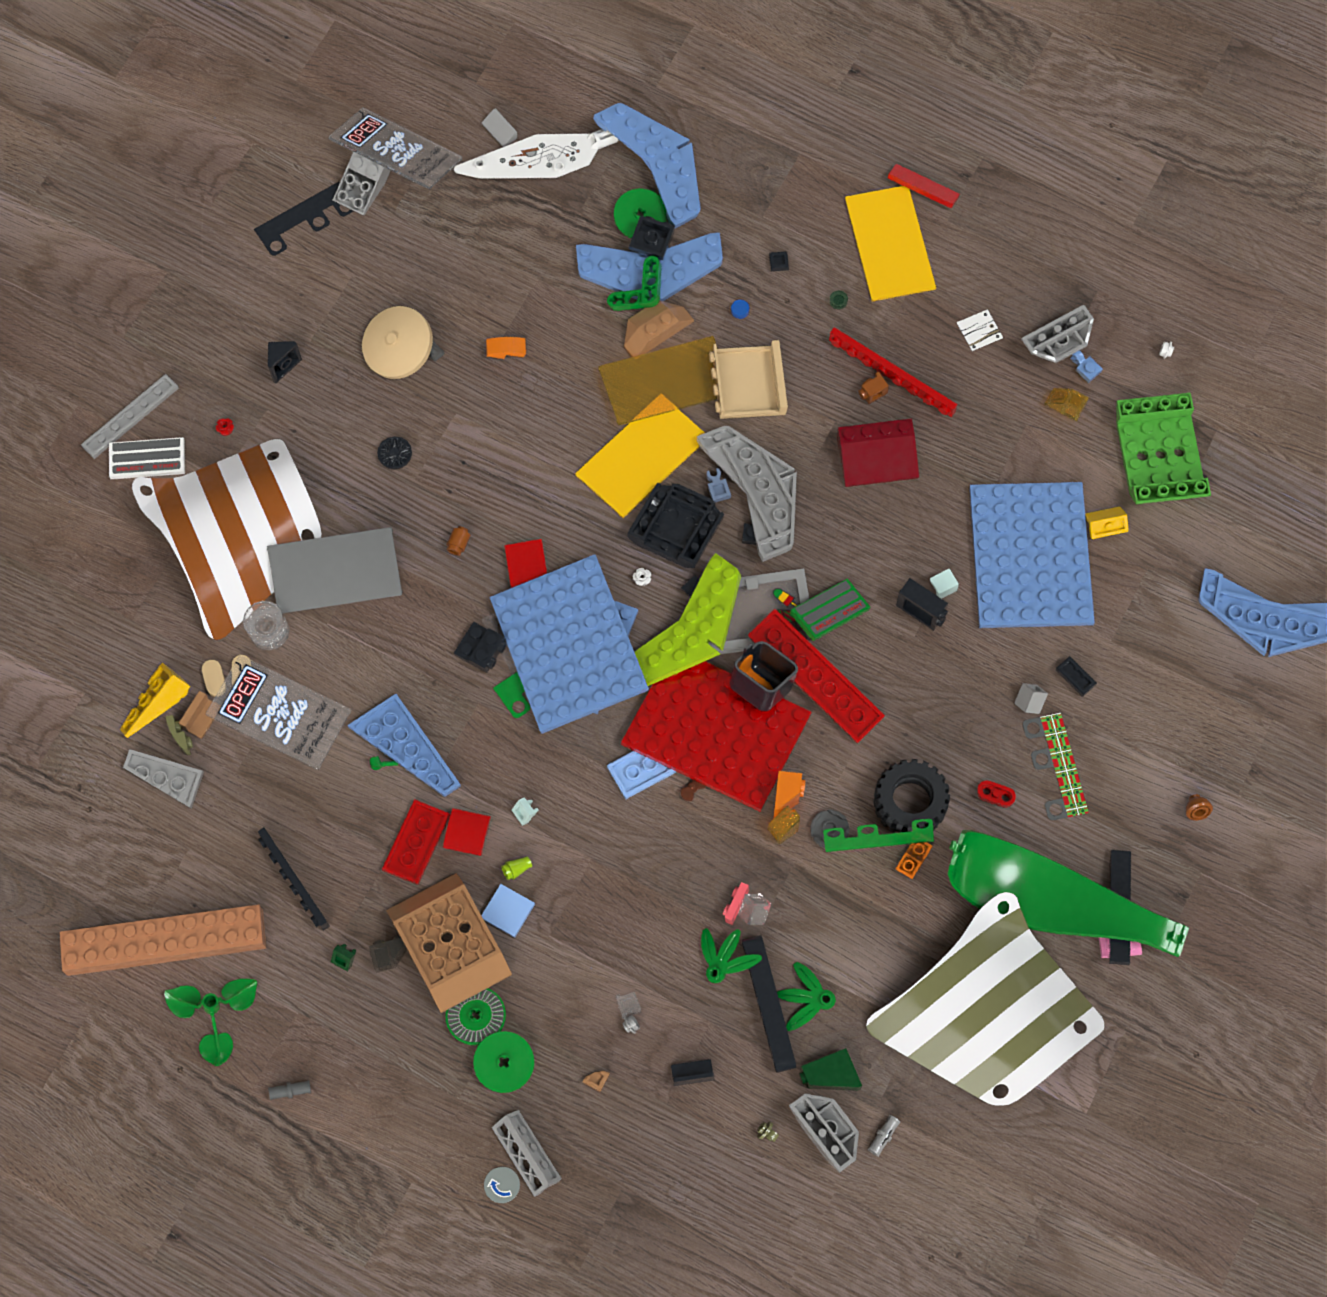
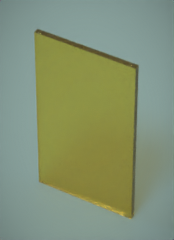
(660, 381)

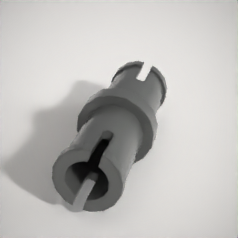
(289, 1090)

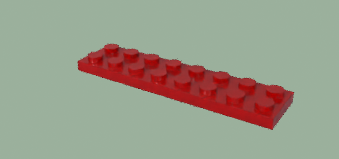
(820, 677)

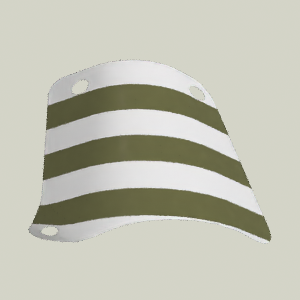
(990, 1010)

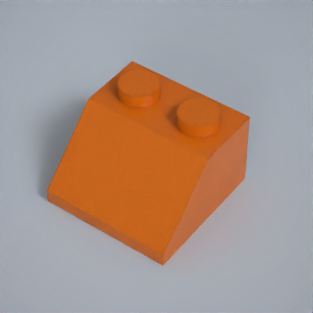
(789, 790)

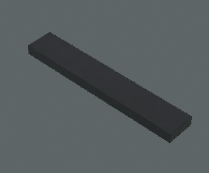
(1121, 884)

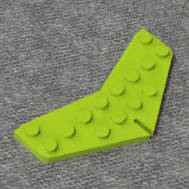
(702, 622)

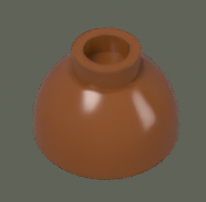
(1198, 808)

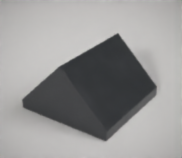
(282, 358)

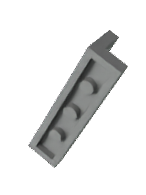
(529, 1150)

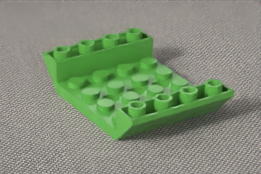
(1163, 426)

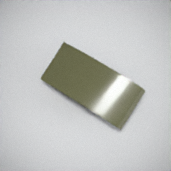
(180, 736)

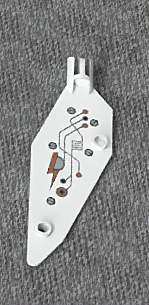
(539, 156)

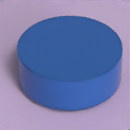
(740, 309)

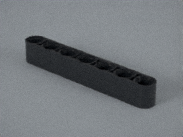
(769, 1006)

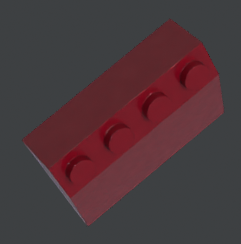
(878, 452)

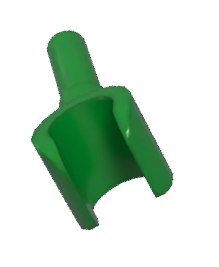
(376, 764)

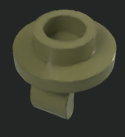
(765, 1130)

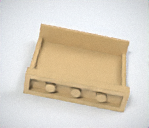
(748, 381)

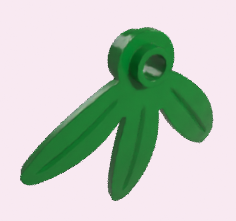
(720, 961)
(802, 996)

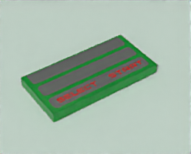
(830, 609)

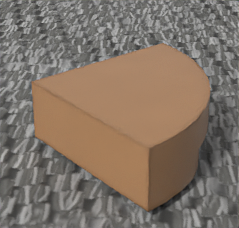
(596, 1080)

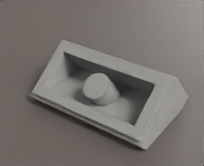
(499, 128)

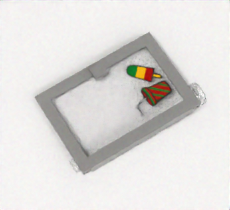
(758, 598)

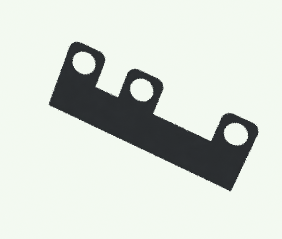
(306, 210)

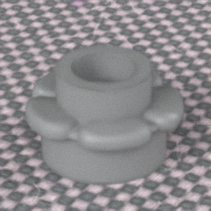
(631, 1024)

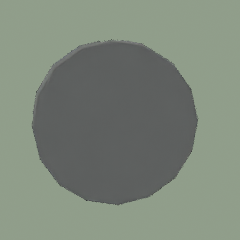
(827, 820)

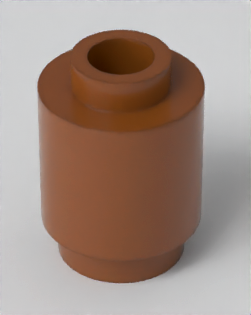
(458, 540)

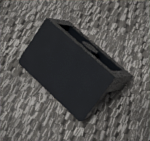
(692, 1072)

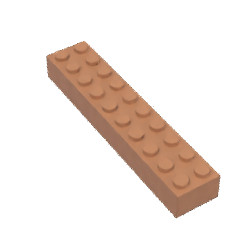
(162, 940)

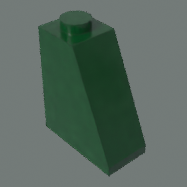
(831, 1073)

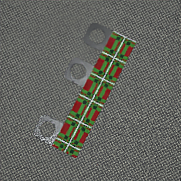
(1062, 760)

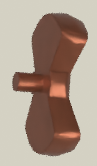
(688, 792)

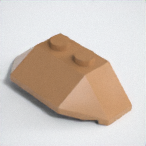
(654, 326)

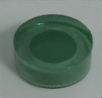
(838, 299)

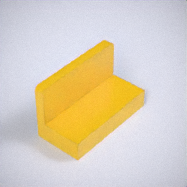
(1107, 522)

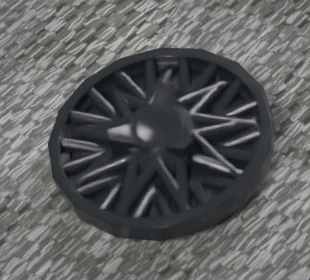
(394, 452)

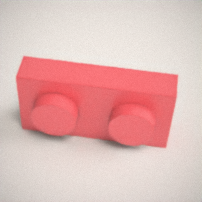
(731, 911)

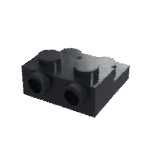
(652, 237)
(481, 647)

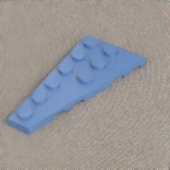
(401, 738)

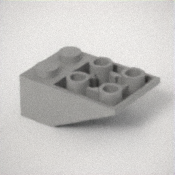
(360, 183)

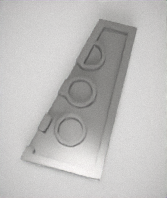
(170, 777)

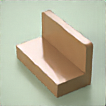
(195, 718)

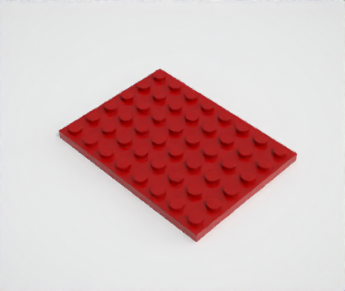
(715, 734)

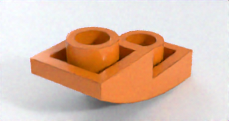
(503, 346)
(913, 858)

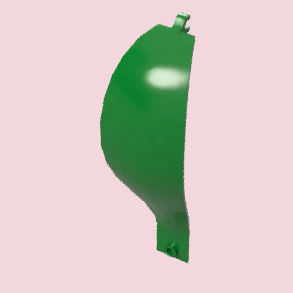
(1054, 895)

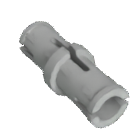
(884, 1135)

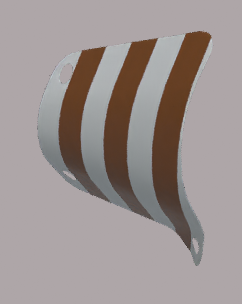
(225, 521)

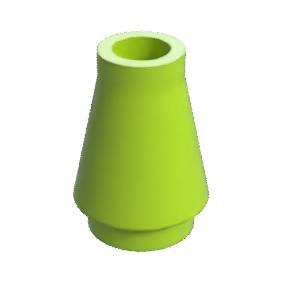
(514, 868)

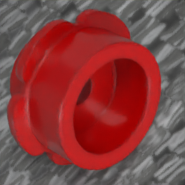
(228, 429)

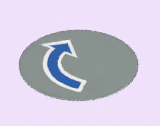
(501, 1185)

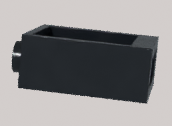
(922, 604)

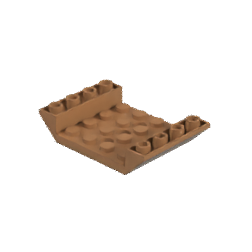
(455, 967)

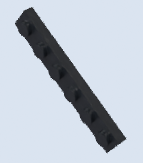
(296, 886)

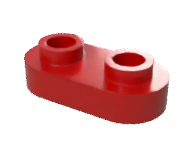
(996, 792)

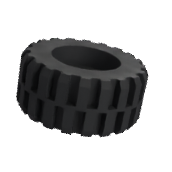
(917, 774)

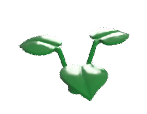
(184, 1000)

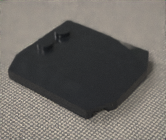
(676, 524)

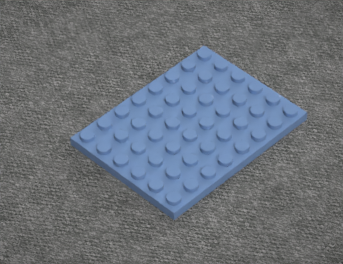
(1031, 555)
(569, 644)

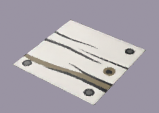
(979, 330)

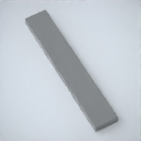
(130, 416)

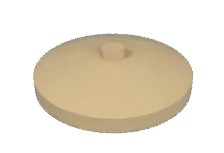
(397, 342)

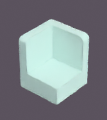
(944, 583)

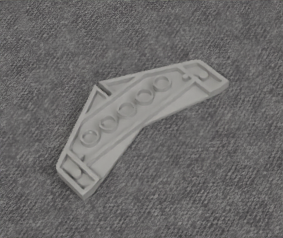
(760, 477)

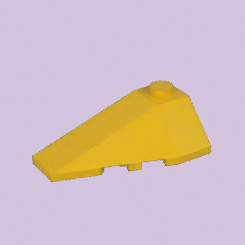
(164, 692)

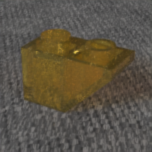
(1067, 402)
(784, 825)

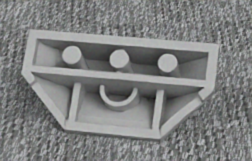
(1061, 336)
(827, 1129)

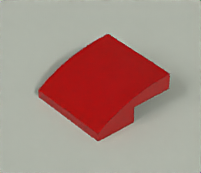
(466, 831)

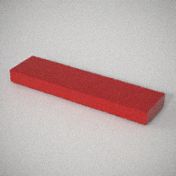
(923, 186)

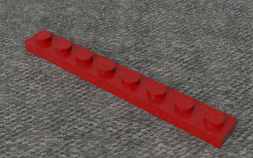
(896, 374)

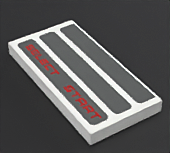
(146, 458)

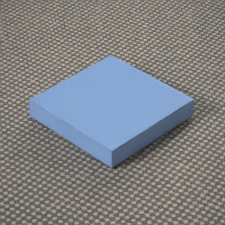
(507, 910)

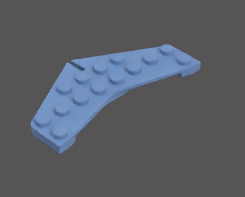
(659, 149)
(624, 269)
(1260, 620)

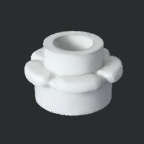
(1166, 349)
(642, 581)

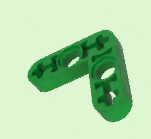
(642, 294)

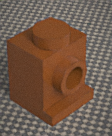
(873, 388)

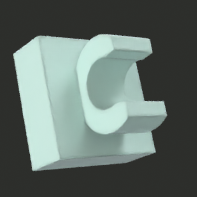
(524, 811)

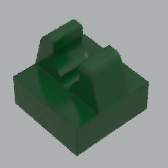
(342, 957)

